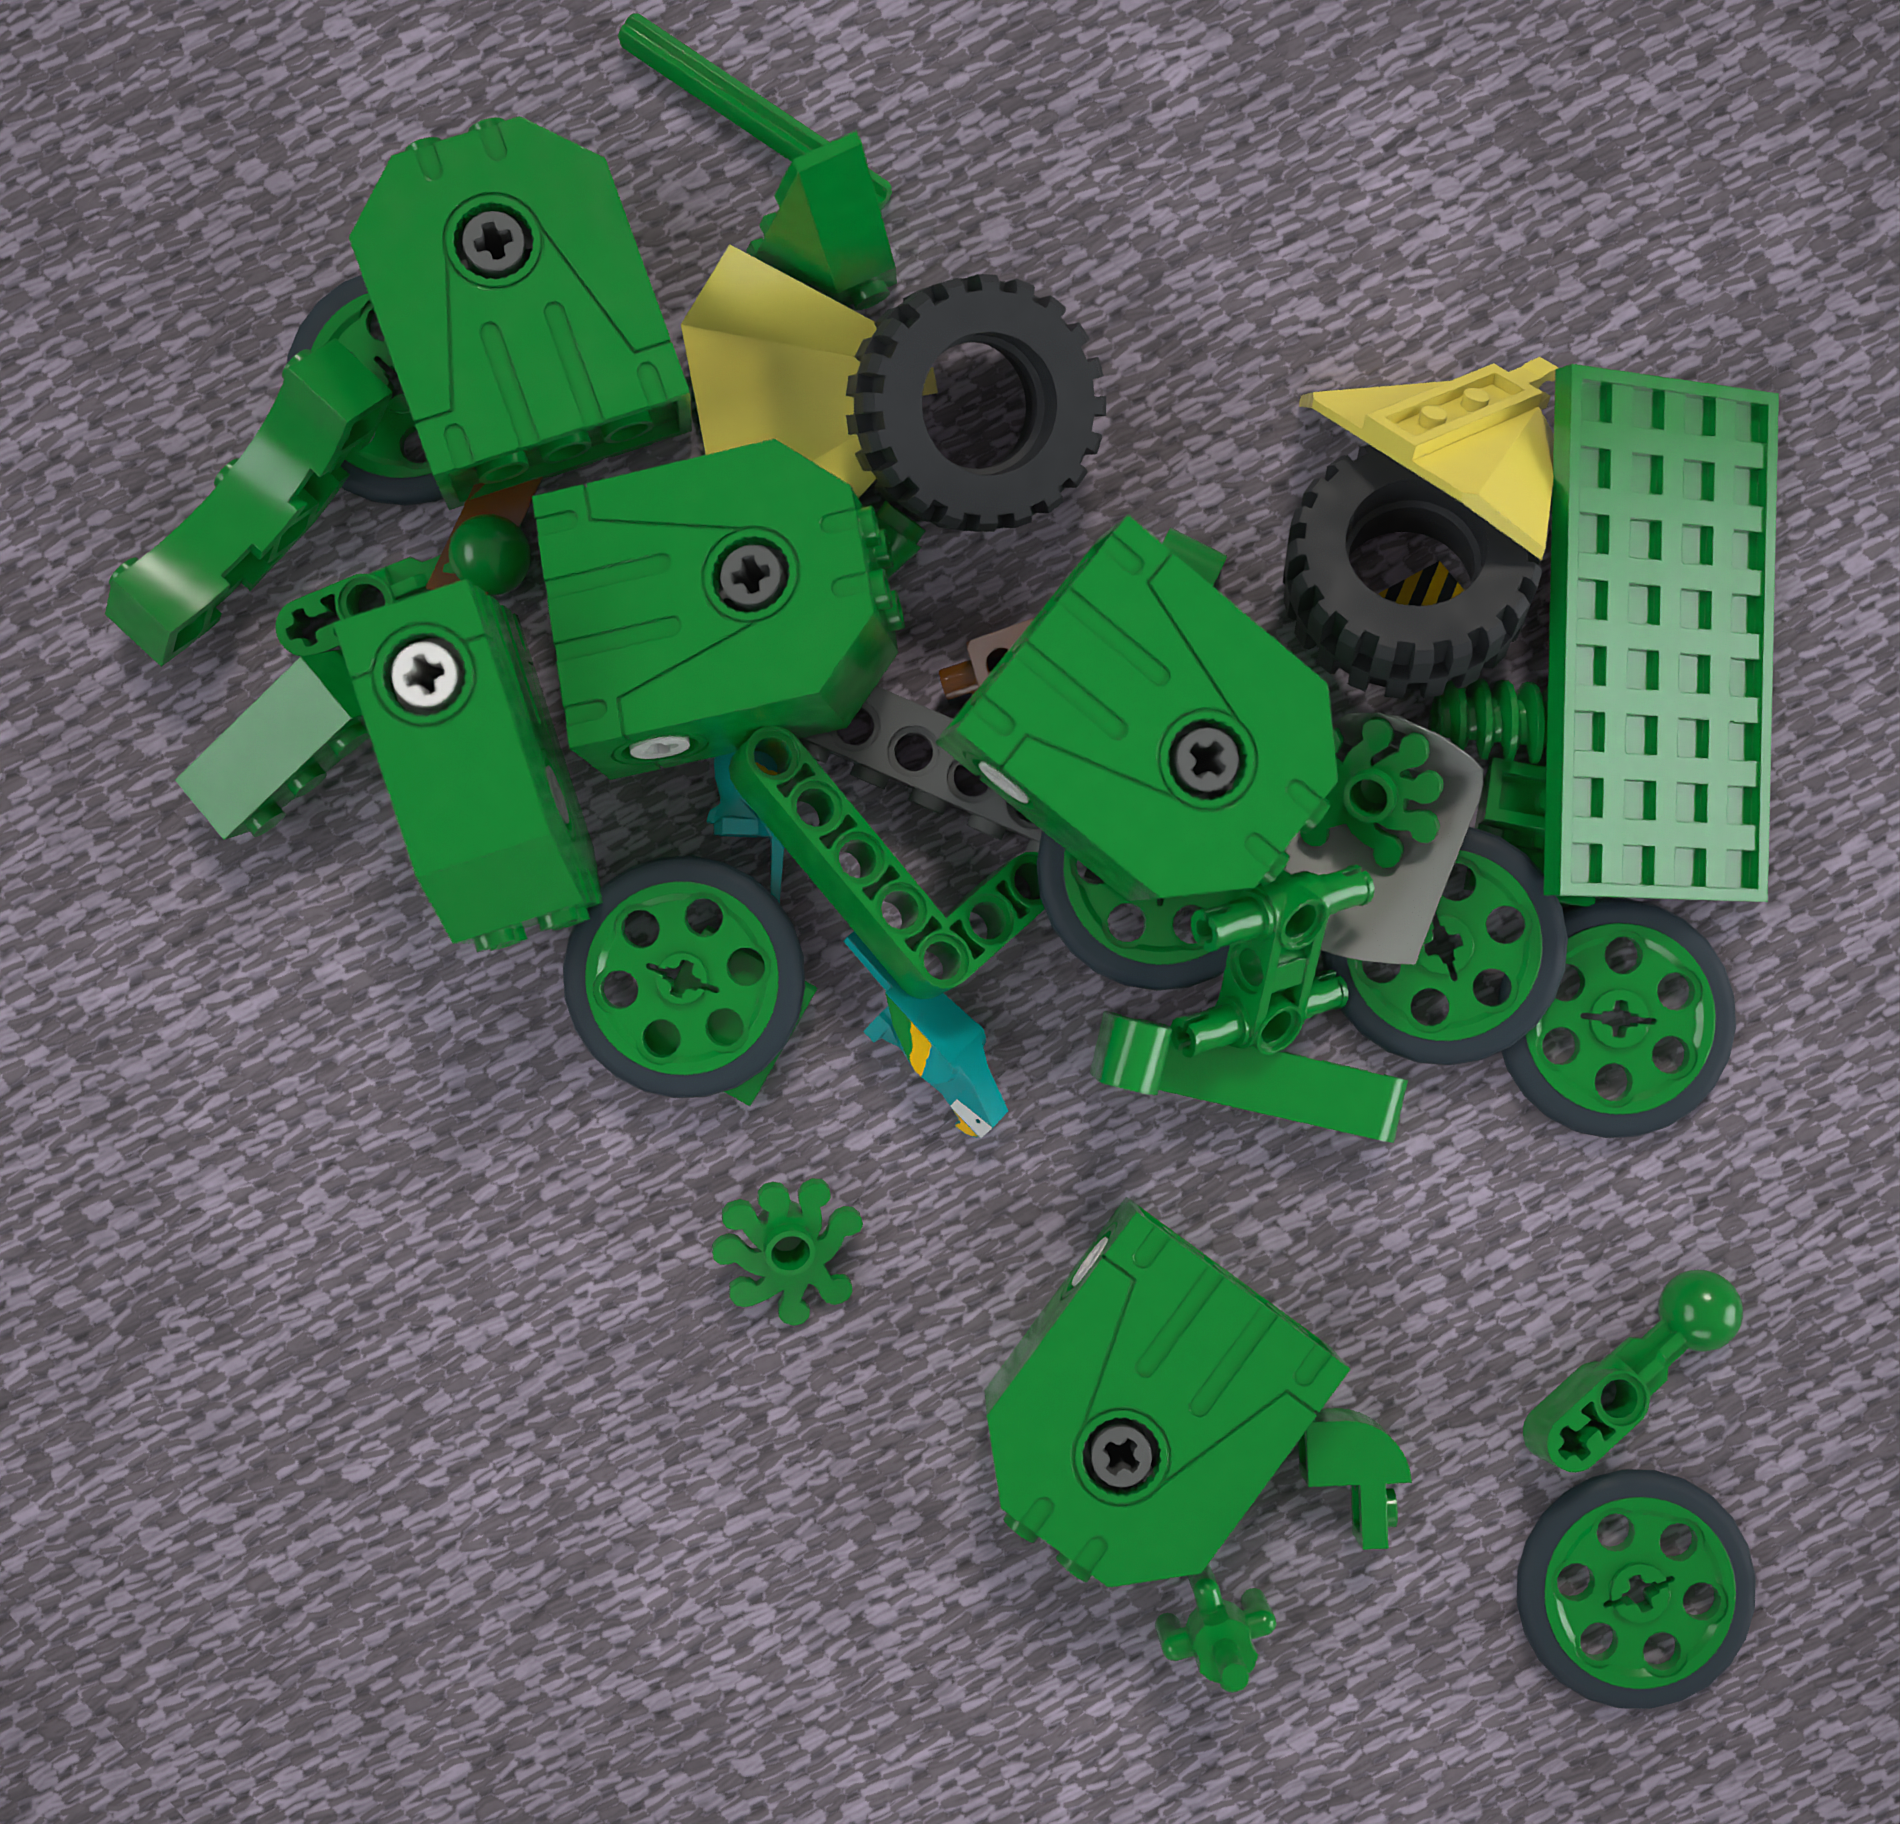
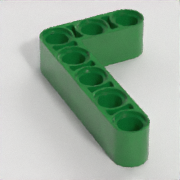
(881, 873)
(1285, 1085)

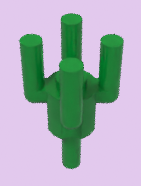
(1218, 1632)

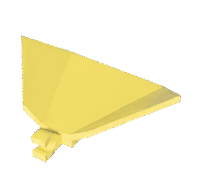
(776, 365)
(1468, 437)

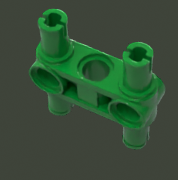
(1271, 961)

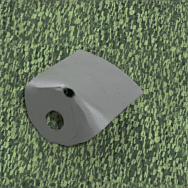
(1408, 893)

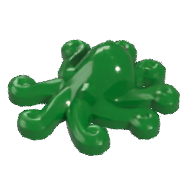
(1381, 792)
(788, 1248)

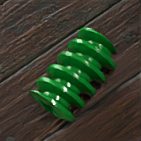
(1493, 717)

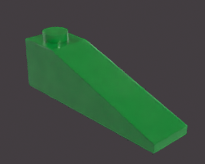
(830, 227)

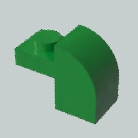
(1356, 1451)

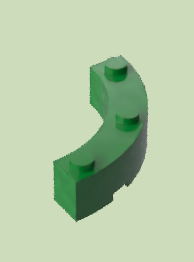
(257, 505)

